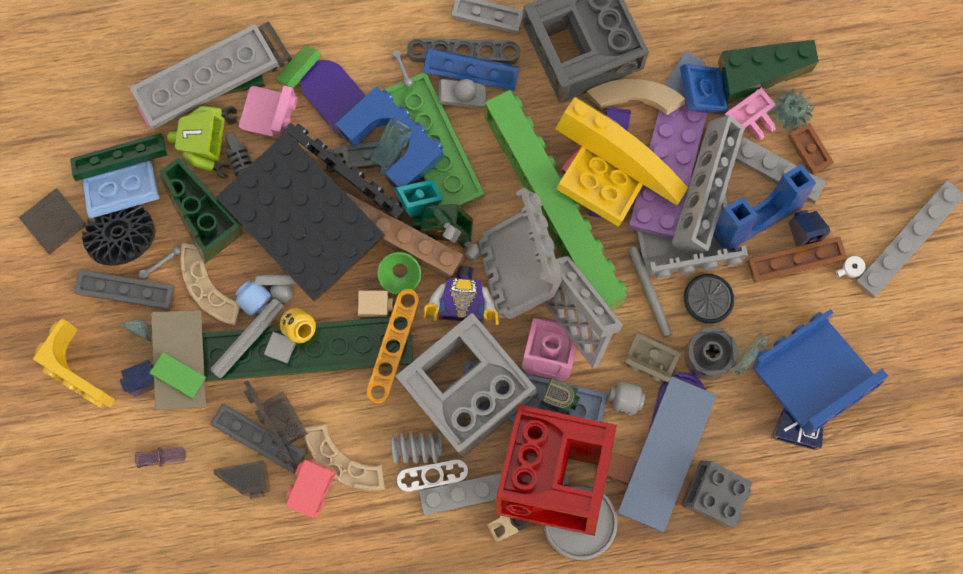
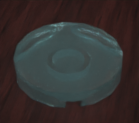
(749, 354)

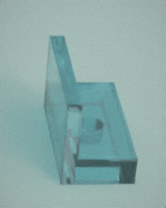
(391, 144)

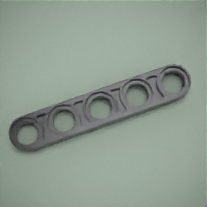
(473, 45)

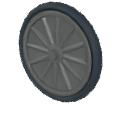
(709, 298)

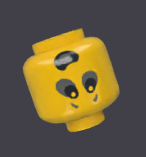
(297, 325)

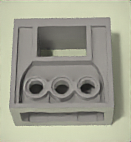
(472, 389)

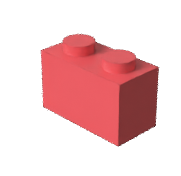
(310, 487)

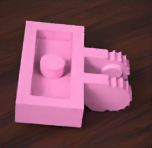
(753, 109)

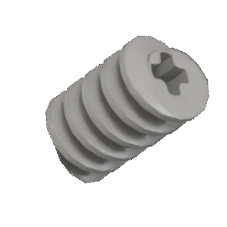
(416, 447)

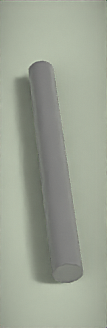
(650, 292)

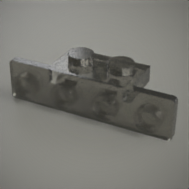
(281, 419)

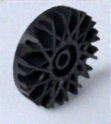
(119, 236)

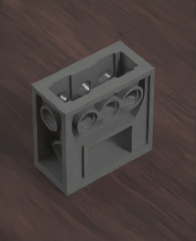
(603, 34)

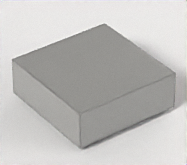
(279, 348)

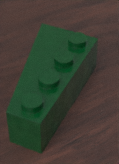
(764, 66)
(202, 214)

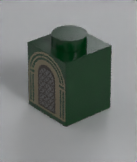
(560, 396)

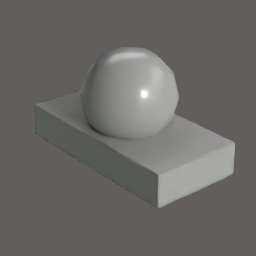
(462, 93)
(281, 286)

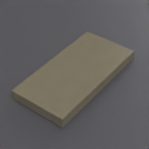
(181, 338)

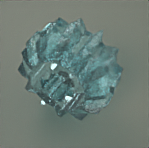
(794, 117)

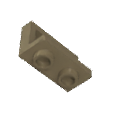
(652, 357)

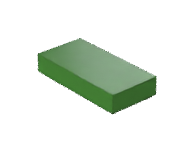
(298, 66)
(177, 375)

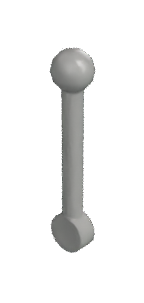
(397, 56)
(144, 274)

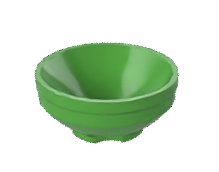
(393, 283)

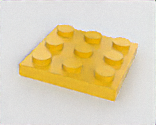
(599, 186)

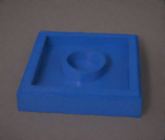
(703, 89)

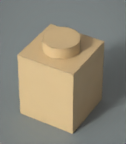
(374, 304)

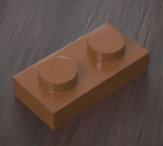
(810, 148)

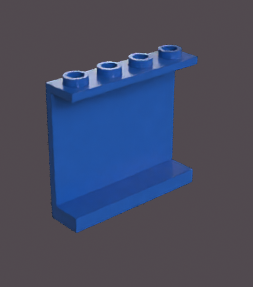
(816, 373)

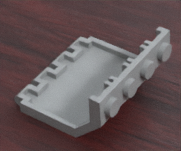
(664, 258)
(520, 259)

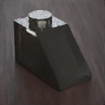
(248, 478)

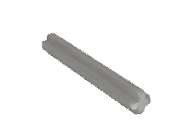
(247, 338)

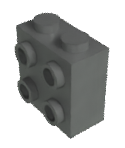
(717, 494)

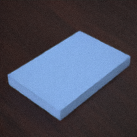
(120, 189)

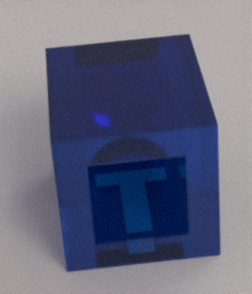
(137, 378)

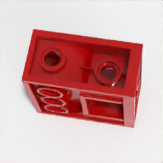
(553, 441)

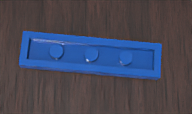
(472, 68)

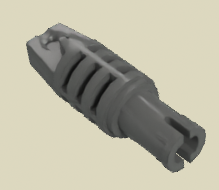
(237, 155)

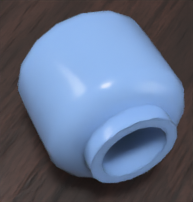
(252, 298)

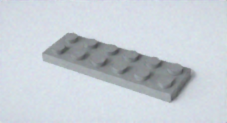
(204, 76)

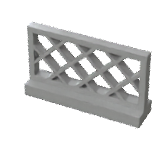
(588, 306)

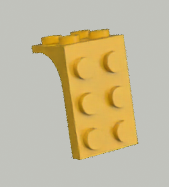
(53, 358)

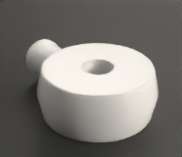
(848, 270)

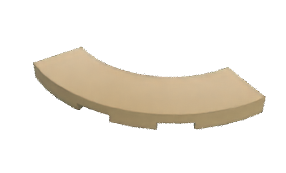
(636, 89)
(203, 290)
(348, 472)

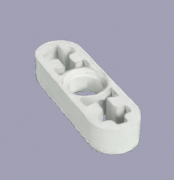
(413, 473)

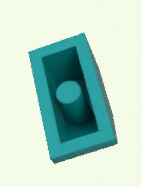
(417, 196)

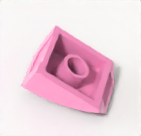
(548, 350)

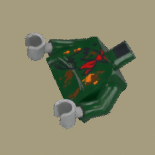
(448, 224)

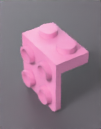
(268, 111)

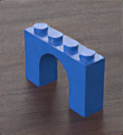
(376, 111)
(741, 221)

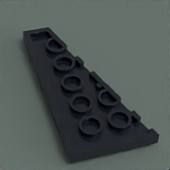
(352, 175)

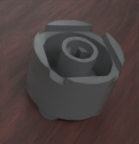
(719, 343)

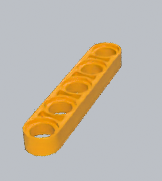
(393, 358)

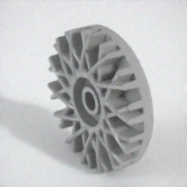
(585, 546)

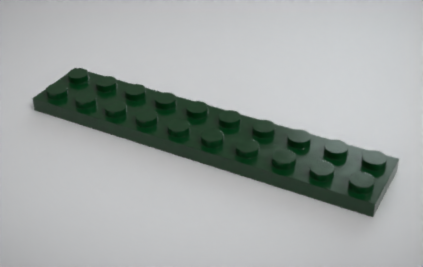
(331, 348)

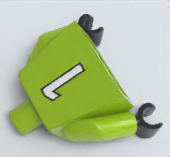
(201, 137)

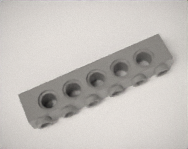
(708, 185)

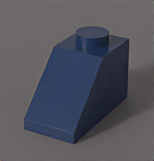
(808, 227)

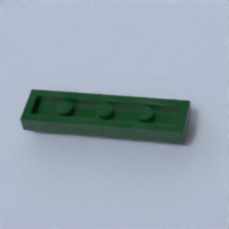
(118, 157)

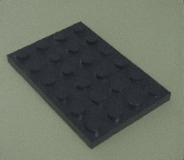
(300, 216)

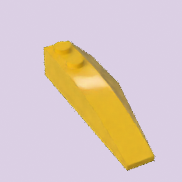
(619, 148)

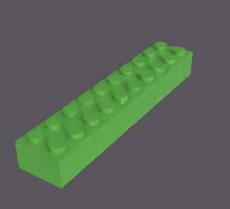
(538, 175)

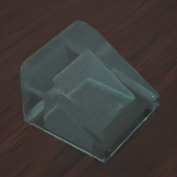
(138, 328)

